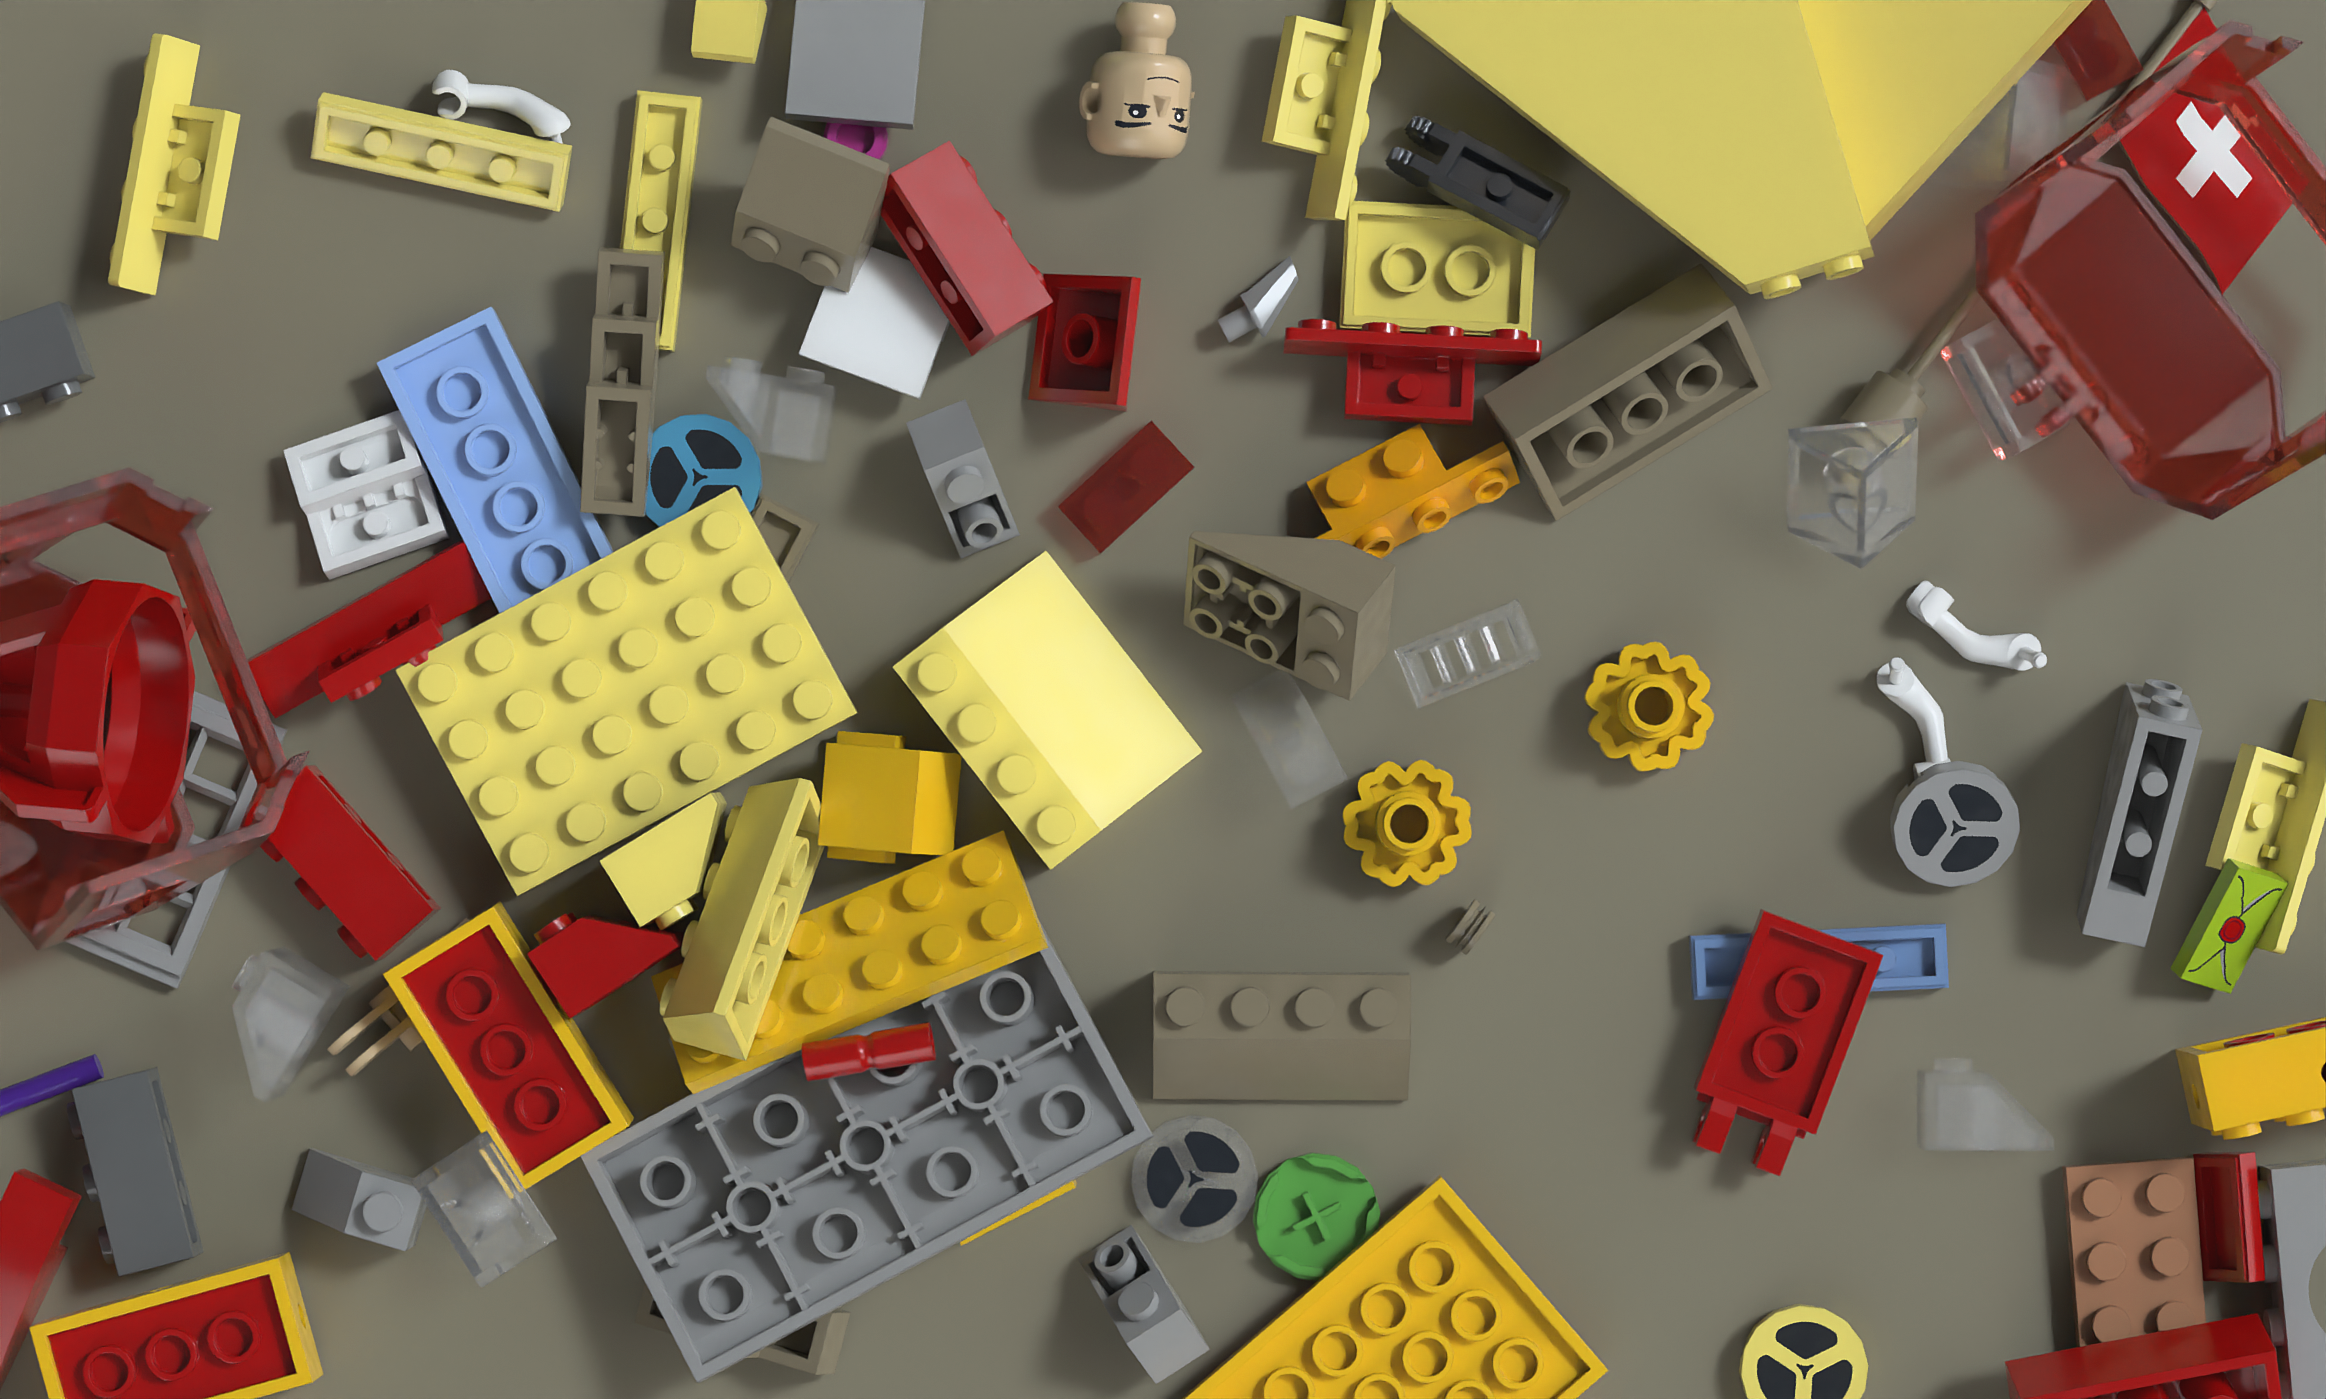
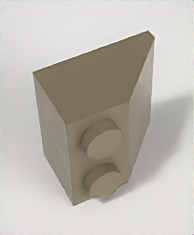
(810, 205)

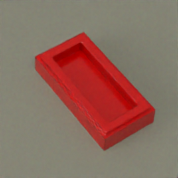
(2229, 1216)

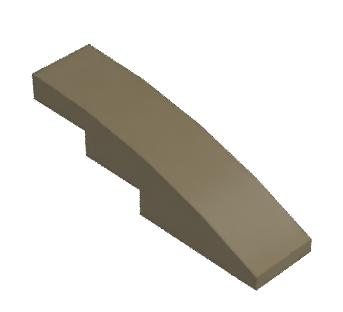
(622, 382)

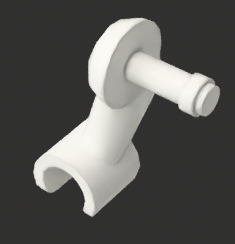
(540, 115)
(2008, 651)
(1906, 691)

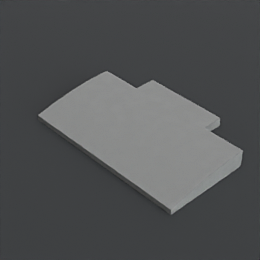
(804, 1194)

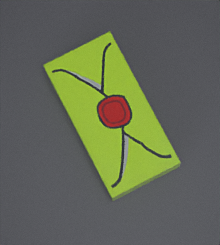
(2229, 925)

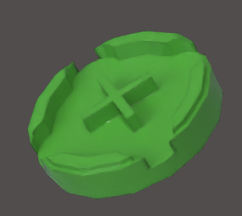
(1314, 1213)

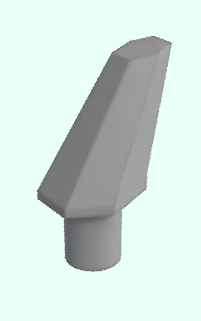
(1261, 303)

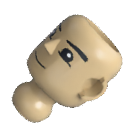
(1139, 94)

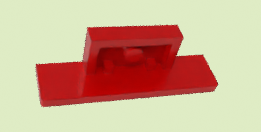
(1409, 373)
(370, 634)

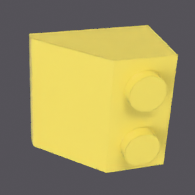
(668, 863)

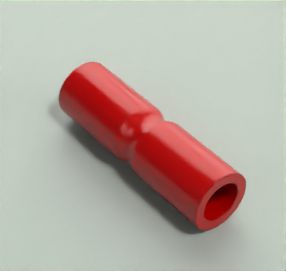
(877, 1050)

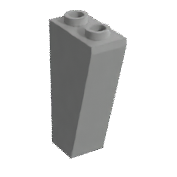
(2138, 811)

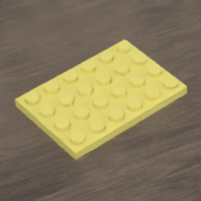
(626, 691)

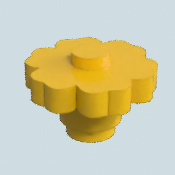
(1648, 706)
(1407, 823)

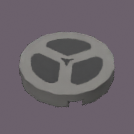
(1955, 824)

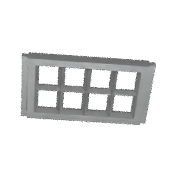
(144, 953)

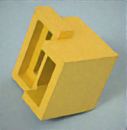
(887, 799)

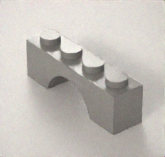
(2295, 1229)

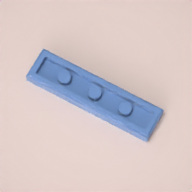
(1911, 960)

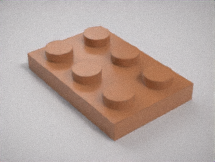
(2133, 1248)

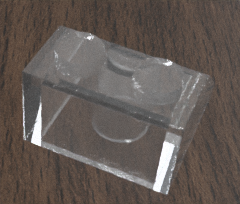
(281, 1016)

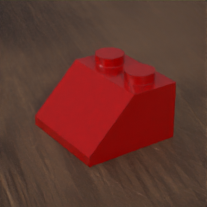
(597, 956)

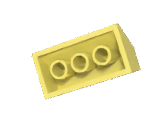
(746, 919)

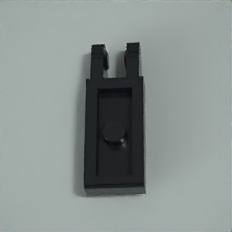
(1481, 181)

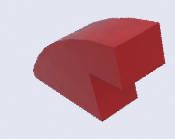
(31, 1228)

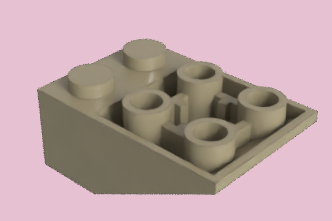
(1292, 604)

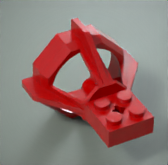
(54, 710)

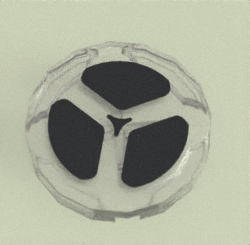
(1194, 1178)

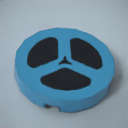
(697, 461)

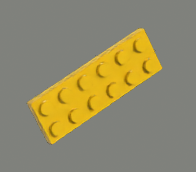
(884, 953)

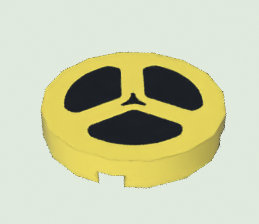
(1803, 1356)

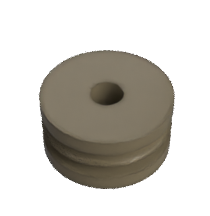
(1470, 927)

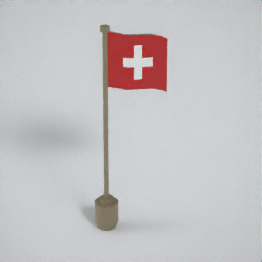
(2189, 165)

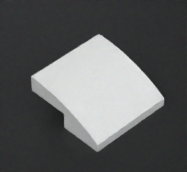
(881, 328)
(366, 494)

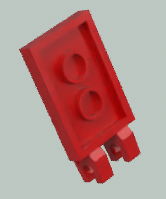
(1782, 1036)

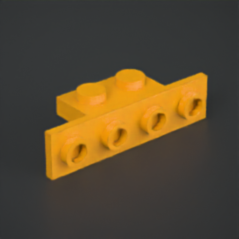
(1405, 491)

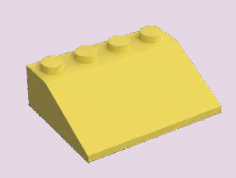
(1047, 709)

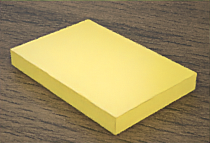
(1432, 270)

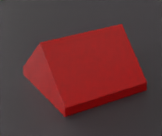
(1086, 341)

